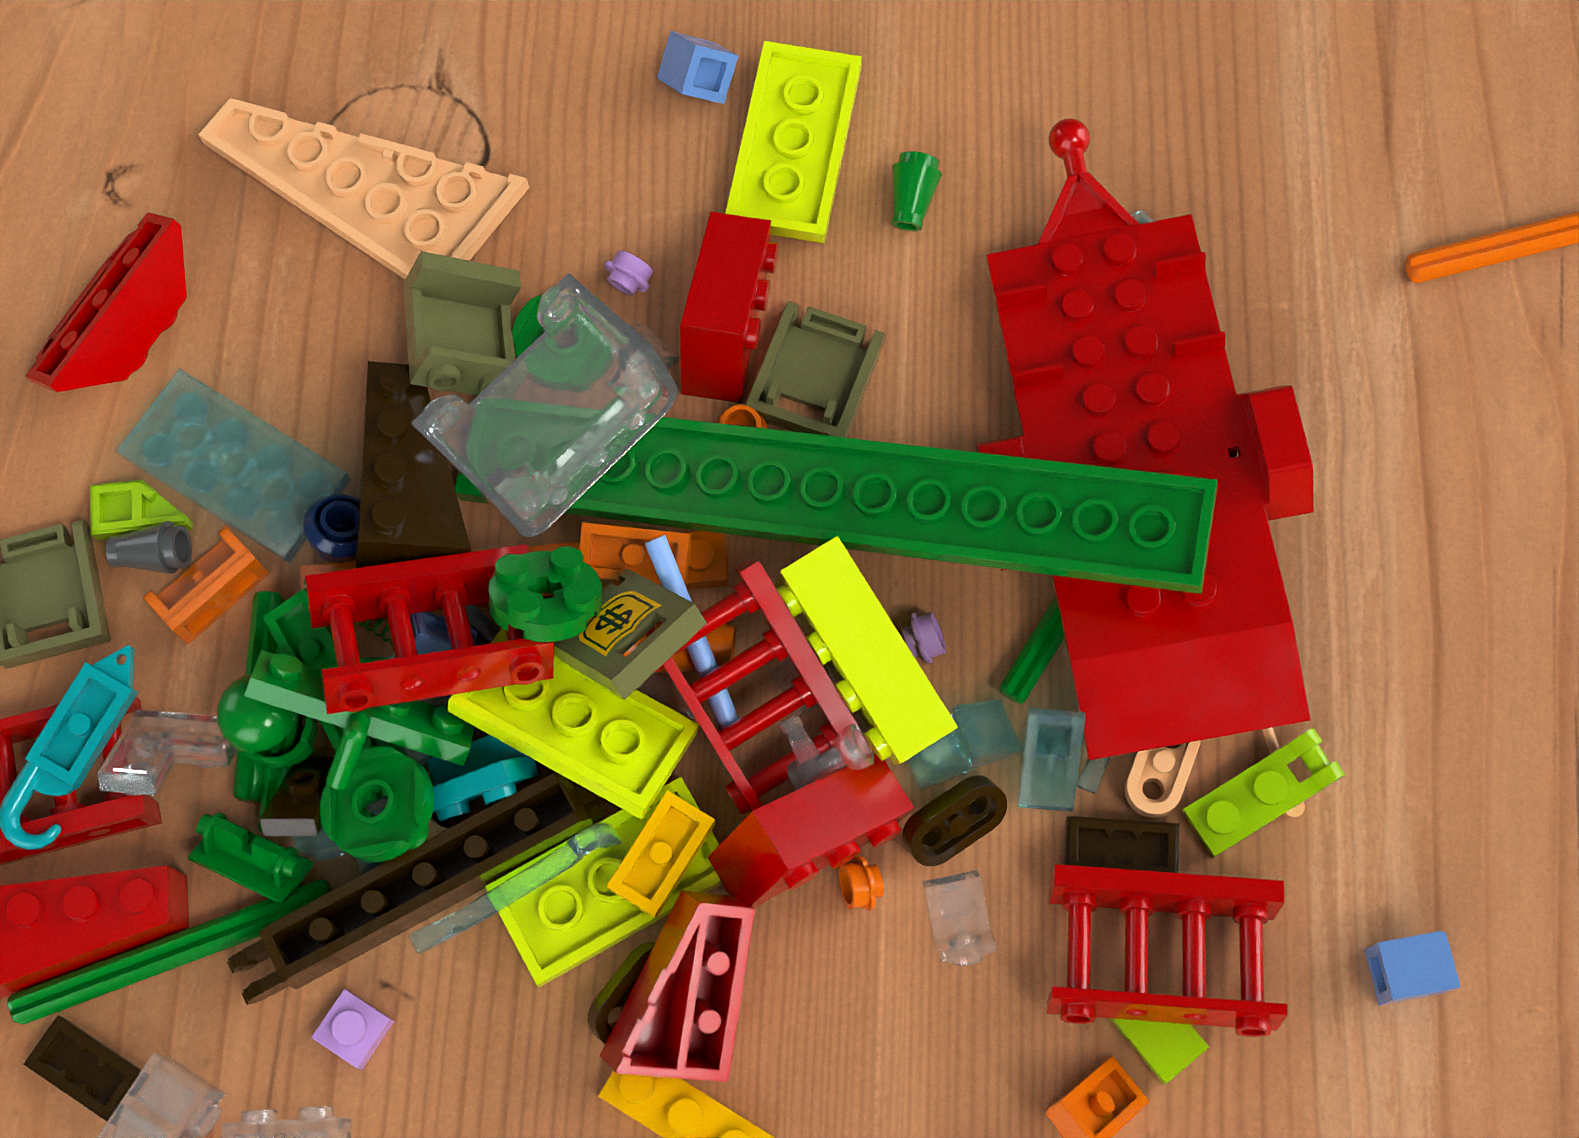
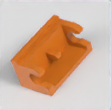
(208, 587)

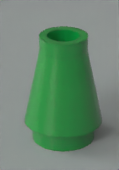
(914, 186)

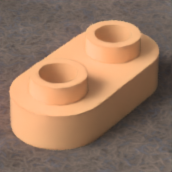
(1168, 770)

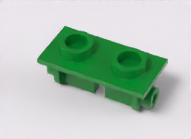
(249, 858)

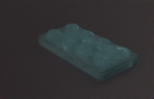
(231, 464)

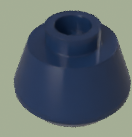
(333, 527)

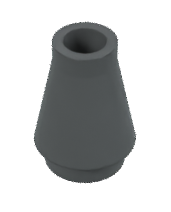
(153, 548)

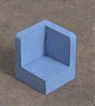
(697, 67)
(1412, 967)

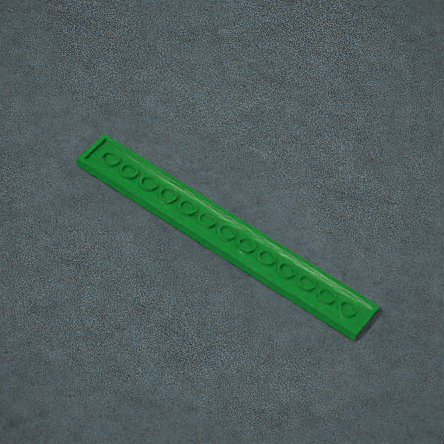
(911, 502)

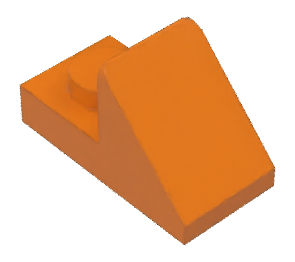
(1098, 1104)

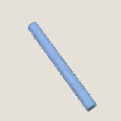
(700, 650)

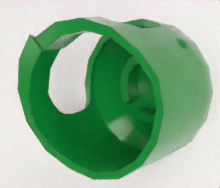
(260, 726)

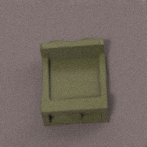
(458, 322)

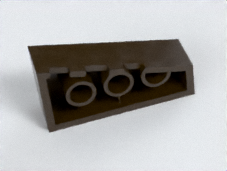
(404, 482)

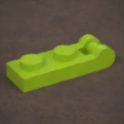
(1261, 794)

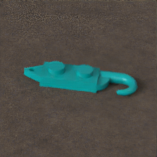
(70, 742)

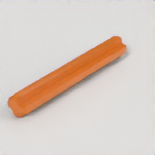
(1493, 248)

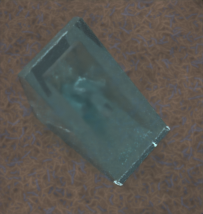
(1050, 758)

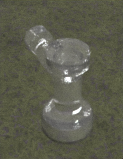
(850, 750)

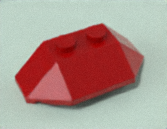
(118, 311)

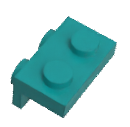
(488, 774)

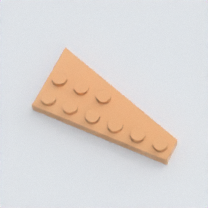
(365, 187)

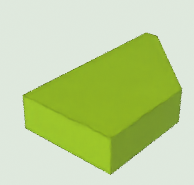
(128, 508)
(1162, 1045)

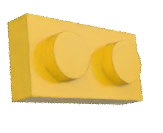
(661, 854)

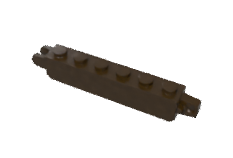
(417, 884)

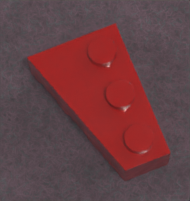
(724, 306)
(809, 830)
(688, 994)

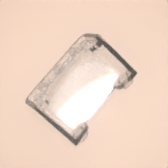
(554, 411)

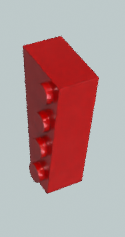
(84, 920)

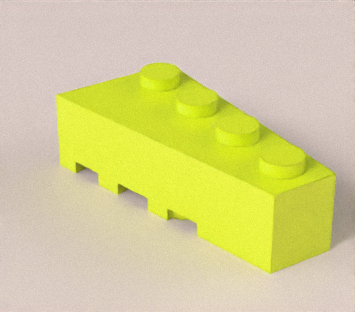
(864, 653)

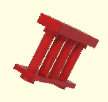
(410, 588)
(779, 642)
(78, 823)
(1194, 901)

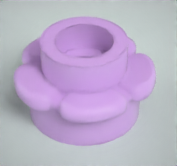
(628, 273)
(924, 637)

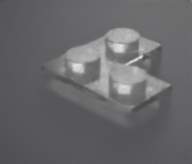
(155, 743)

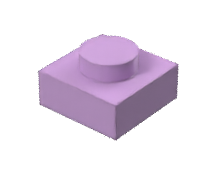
(352, 1029)

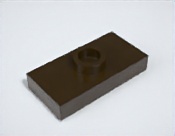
(297, 801)
(1122, 844)
(83, 1067)

